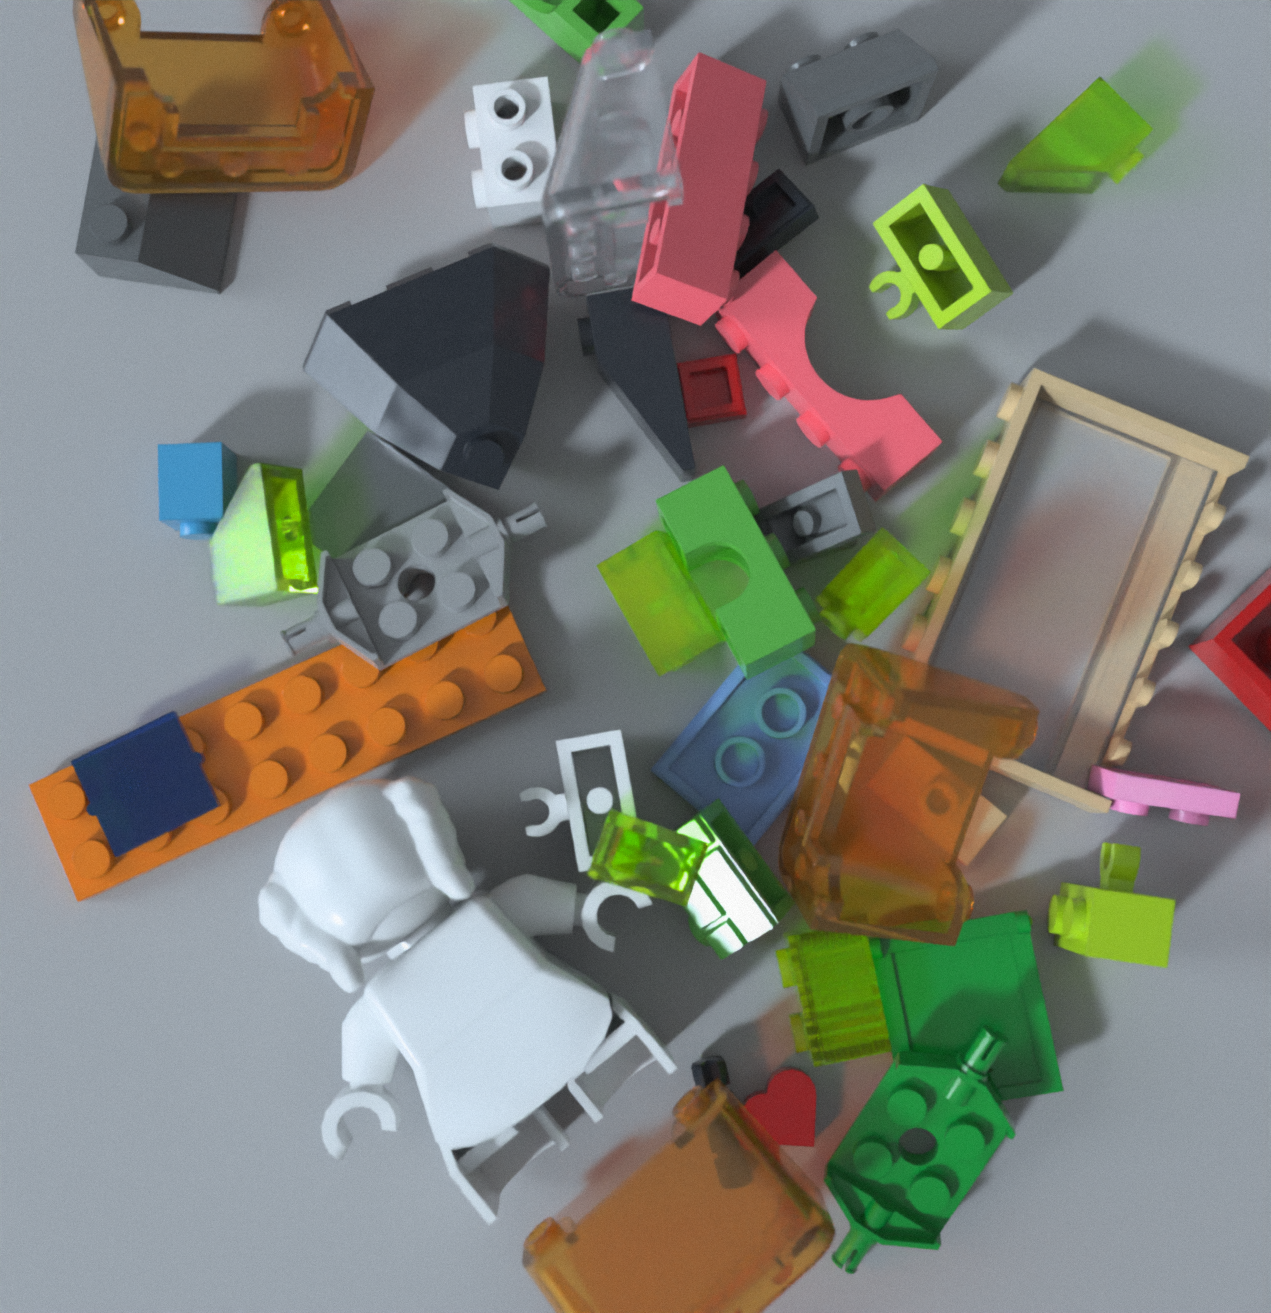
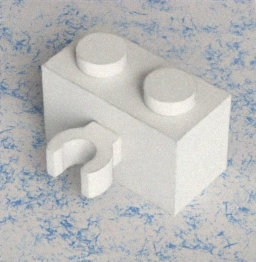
(593, 782)

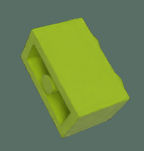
(938, 261)
(1112, 918)

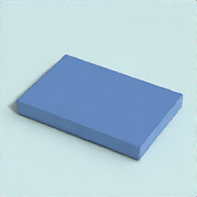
(749, 743)

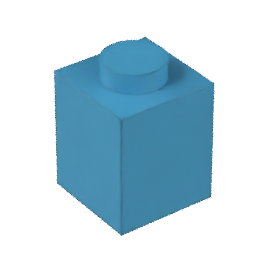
(195, 486)

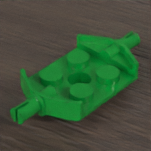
(906, 1195)

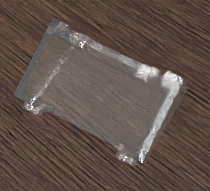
(609, 167)

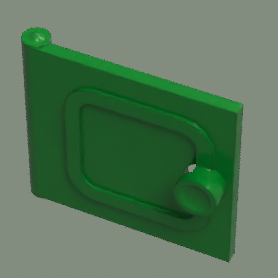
(945, 994)

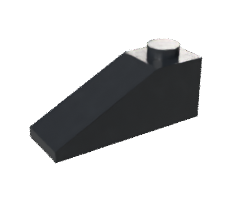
(641, 370)

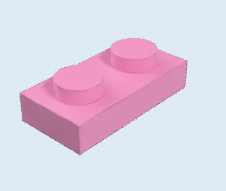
(1187, 799)

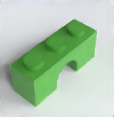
(716, 522)

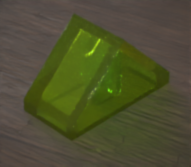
(647, 858)

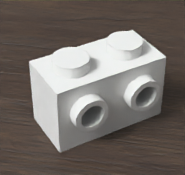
(516, 146)

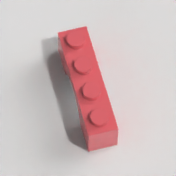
(769, 321)

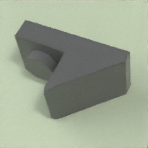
(819, 518)

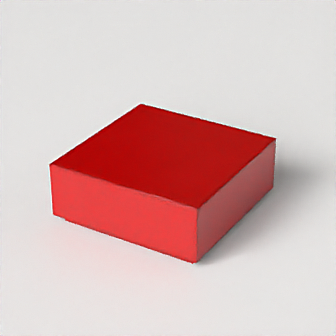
(712, 390)

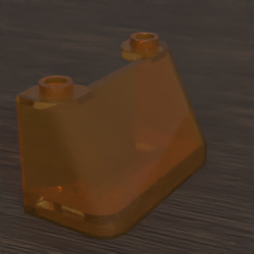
(224, 106)
(894, 795)
(696, 1229)

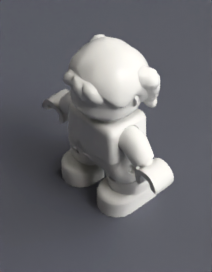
(467, 987)

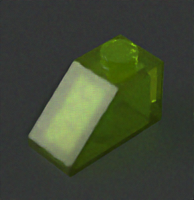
(1081, 146)
(264, 541)
(870, 587)

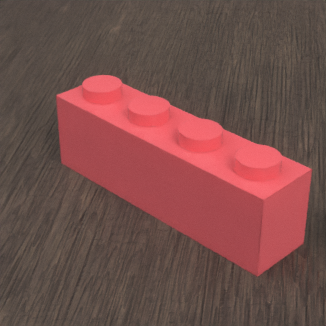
(694, 245)

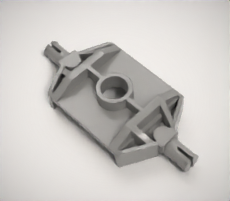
(364, 588)

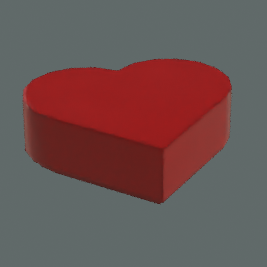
(786, 1107)

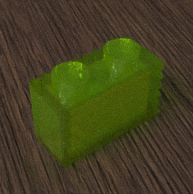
(835, 996)

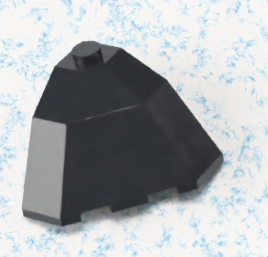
(443, 360)

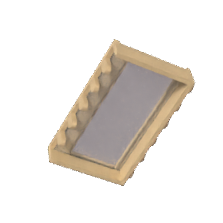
(1072, 570)

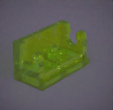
(661, 602)

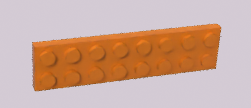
(303, 738)

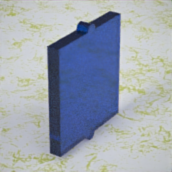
(145, 783)

